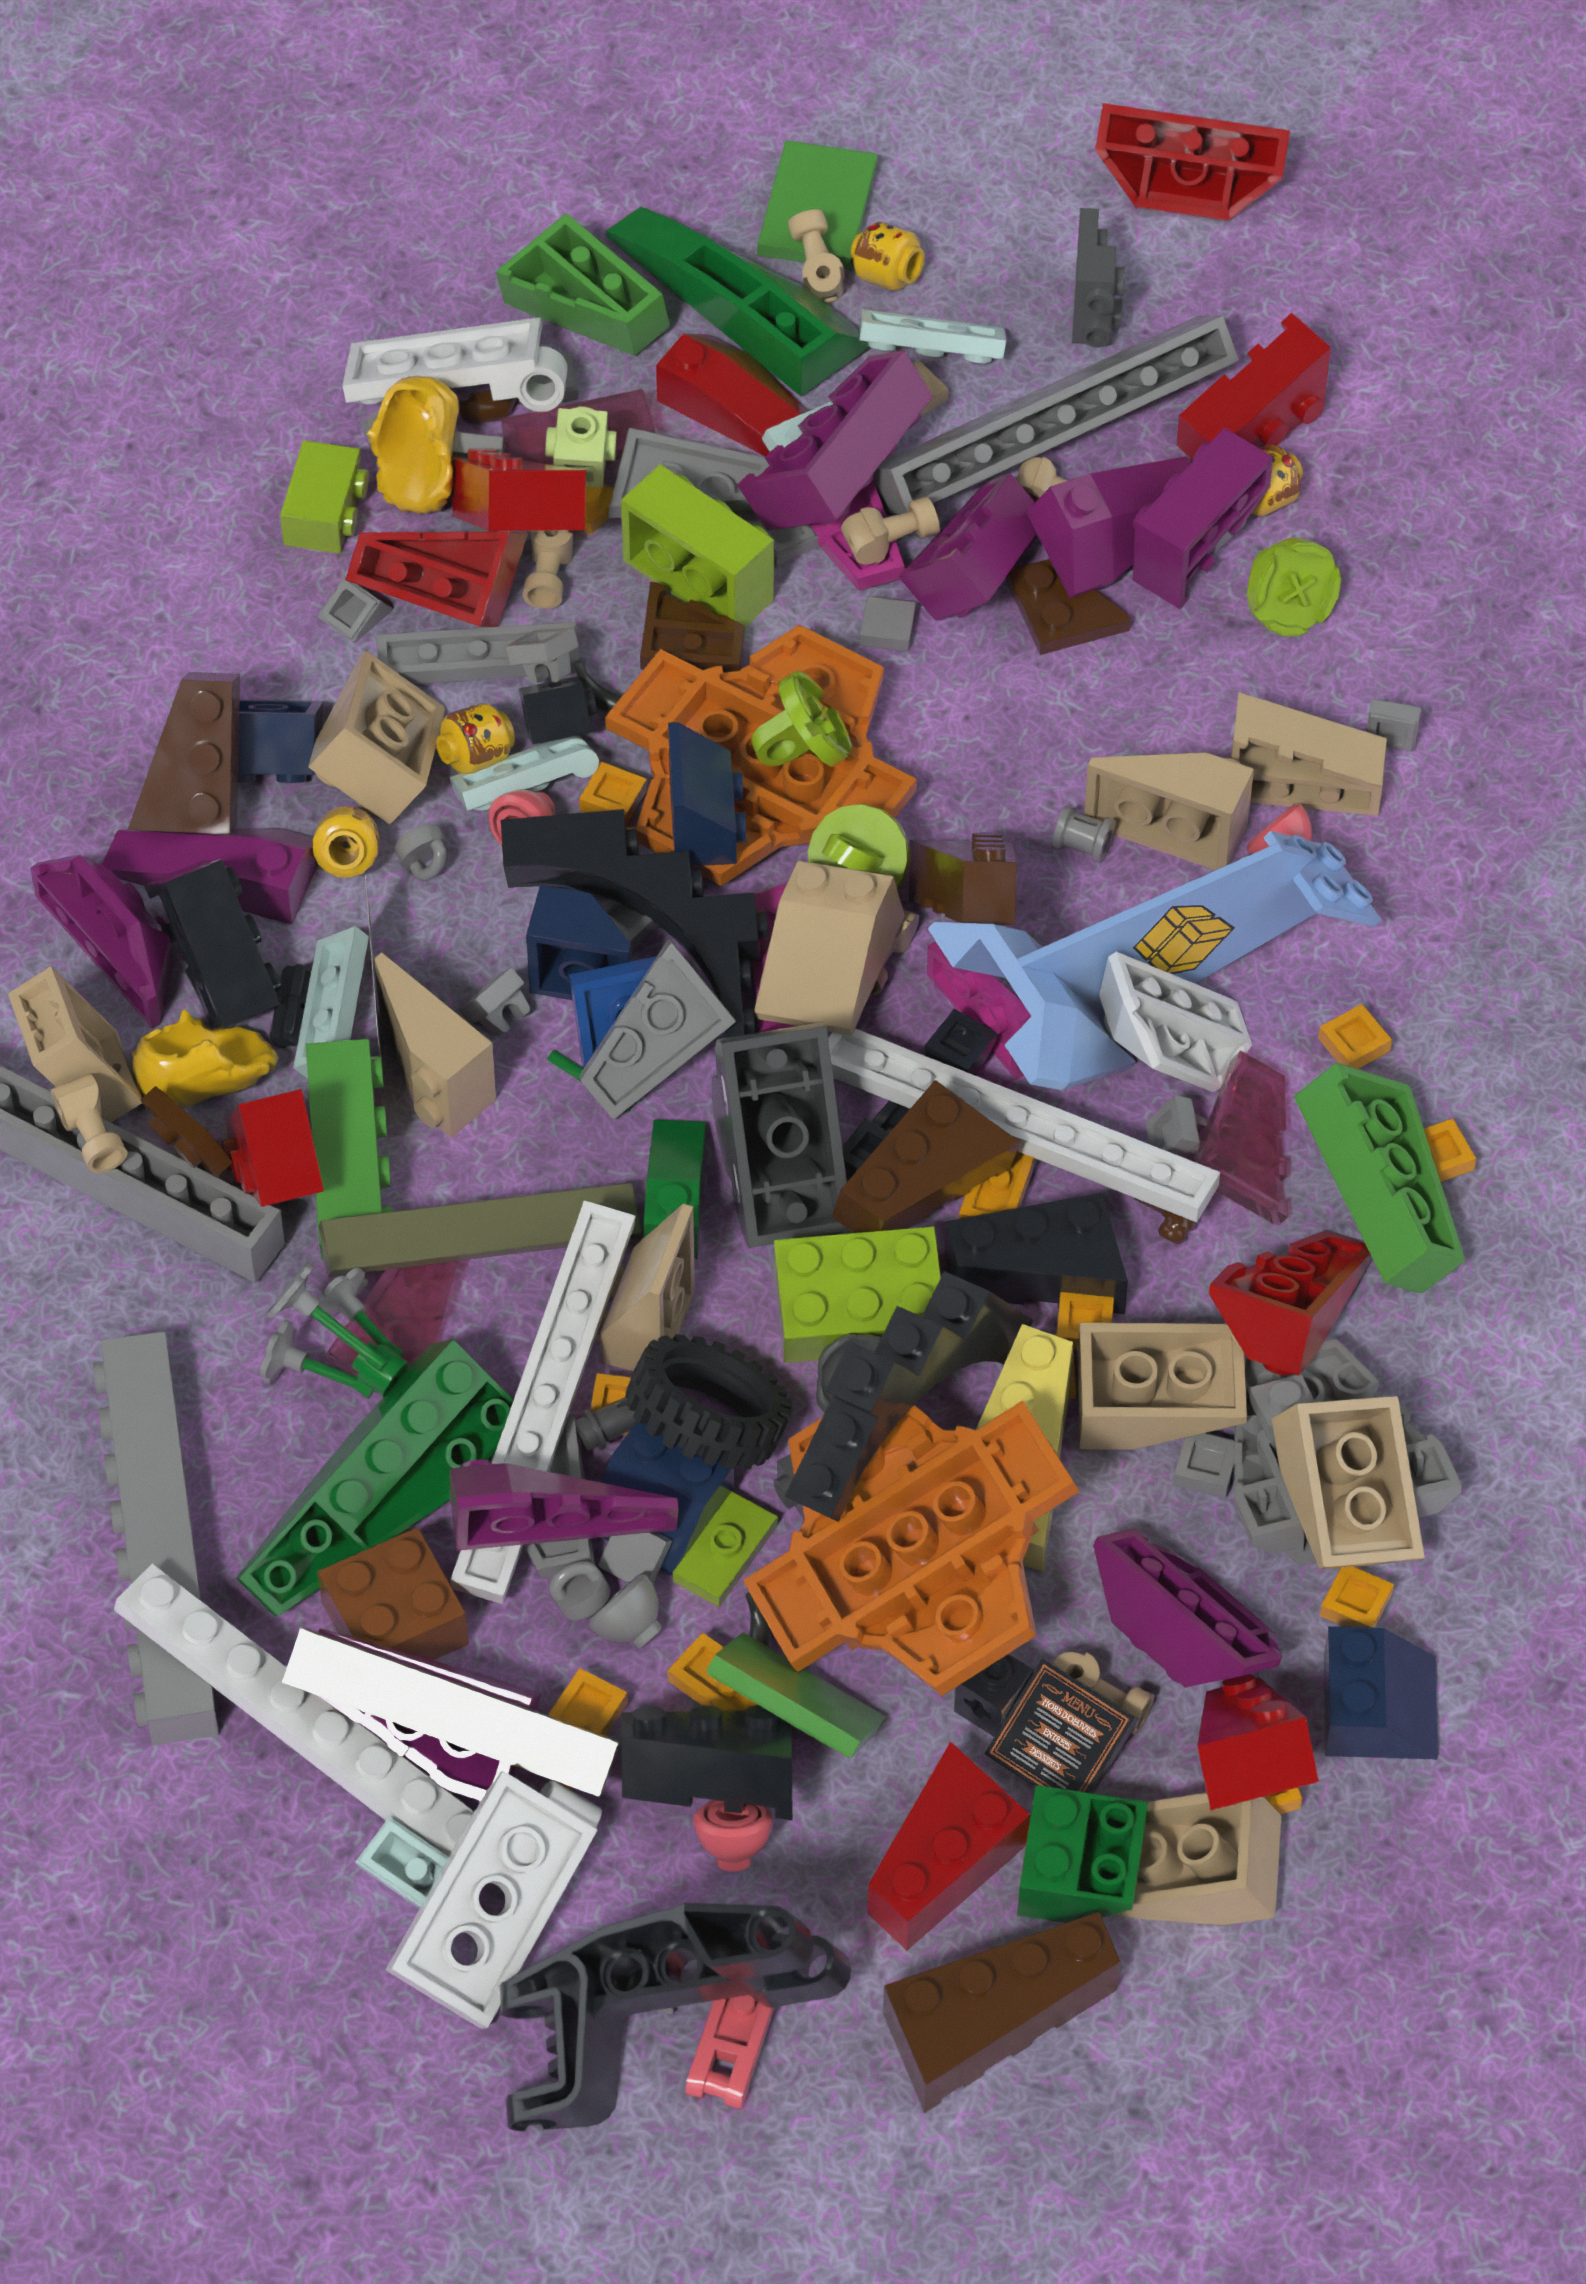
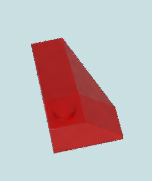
(1290, 1301)

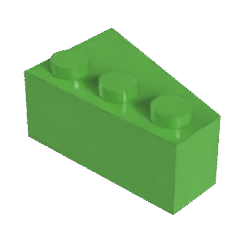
(583, 288)

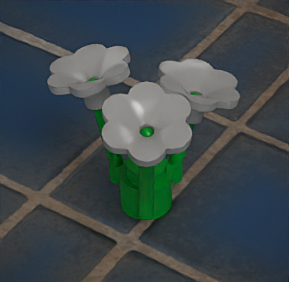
(377, 1364)

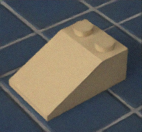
(378, 739)
(1174, 802)
(828, 946)
(438, 1052)
(650, 1291)
(1156, 1383)
(1350, 1480)
(1208, 1862)

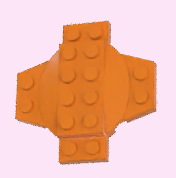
(778, 801)
(922, 1550)

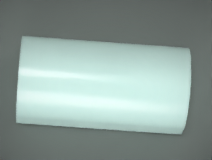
(402, 1862)

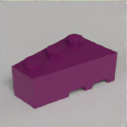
(1195, 513)
(973, 550)

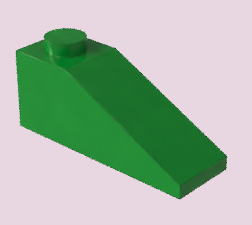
(675, 1172)

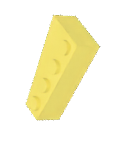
(1041, 1376)

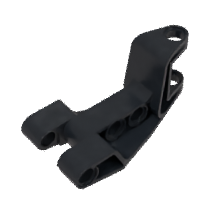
(587, 1997)

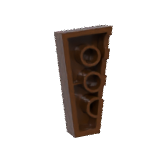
(965, 878)
(995, 2003)

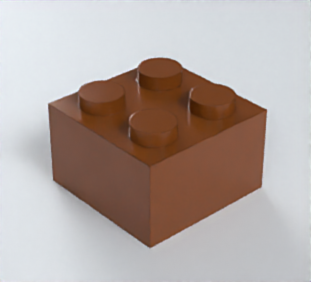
(395, 1598)

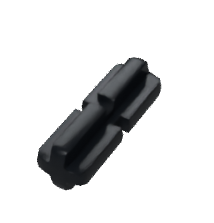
(292, 997)

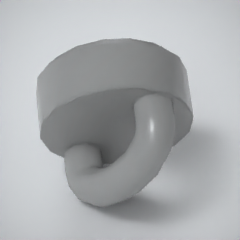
(420, 846)
(579, 1590)

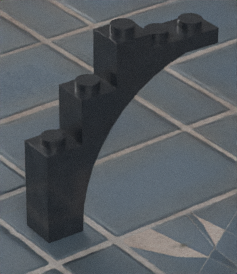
(602, 858)
(879, 1387)

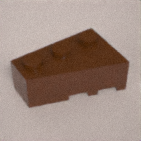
(196, 760)
(923, 1163)

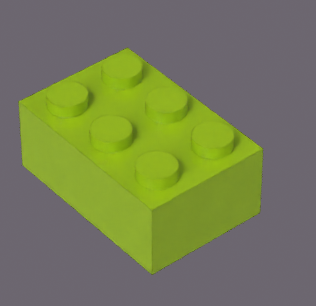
(697, 547)
(849, 1285)

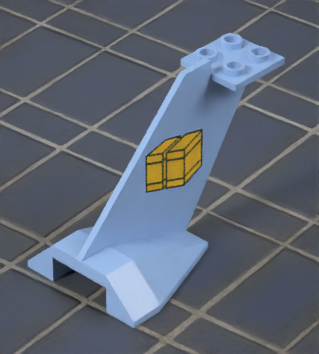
(1179, 932)

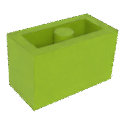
(323, 497)

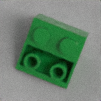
(1080, 1855)

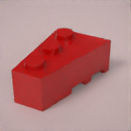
(442, 571)
(1252, 1743)

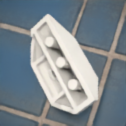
(1172, 1022)

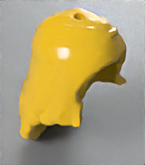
(415, 444)
(200, 1063)

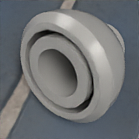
(629, 1614)

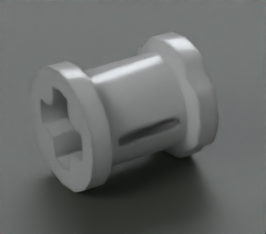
(1083, 833)

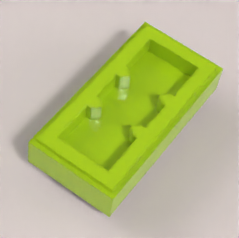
(725, 1549)

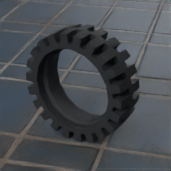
(698, 1428)

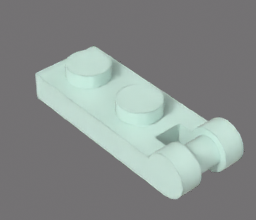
(526, 771)

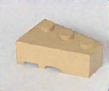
(1307, 759)

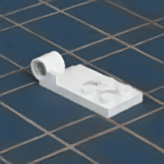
(462, 357)
(529, 1850)

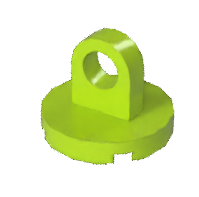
(1293, 586)
(802, 726)
(862, 840)

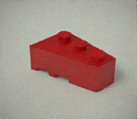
(1267, 397)
(516, 494)
(273, 1149)
(945, 1848)

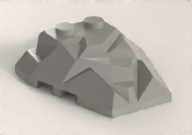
(1259, 1487)

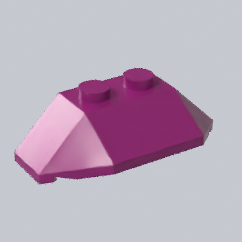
(110, 928)
(1180, 1613)

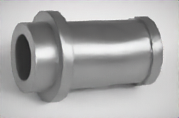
(605, 1424)

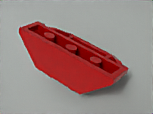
(1189, 160)

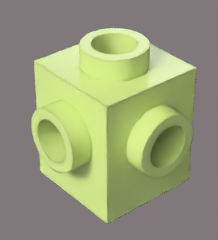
(582, 442)

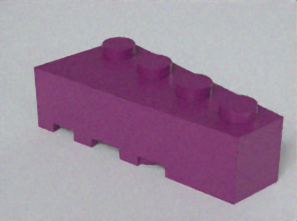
(839, 445)

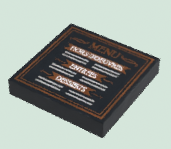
(1061, 1732)

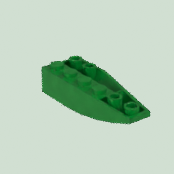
(753, 306)
(383, 1473)

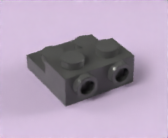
(1096, 284)

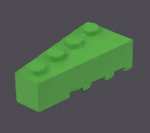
(347, 1128)
(1384, 1173)

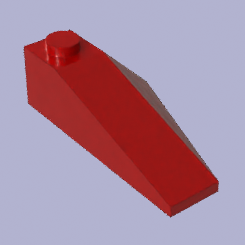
(723, 390)

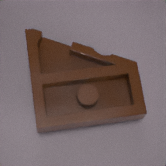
(1055, 618)
(690, 633)
(189, 1136)

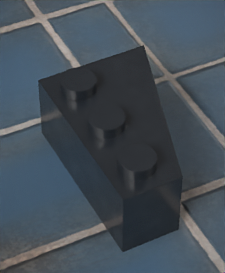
(217, 942)
(1040, 1252)
(708, 1756)

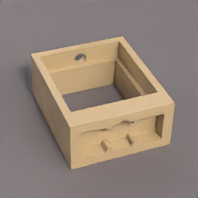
(73, 1040)

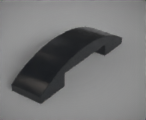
(958, 1043)

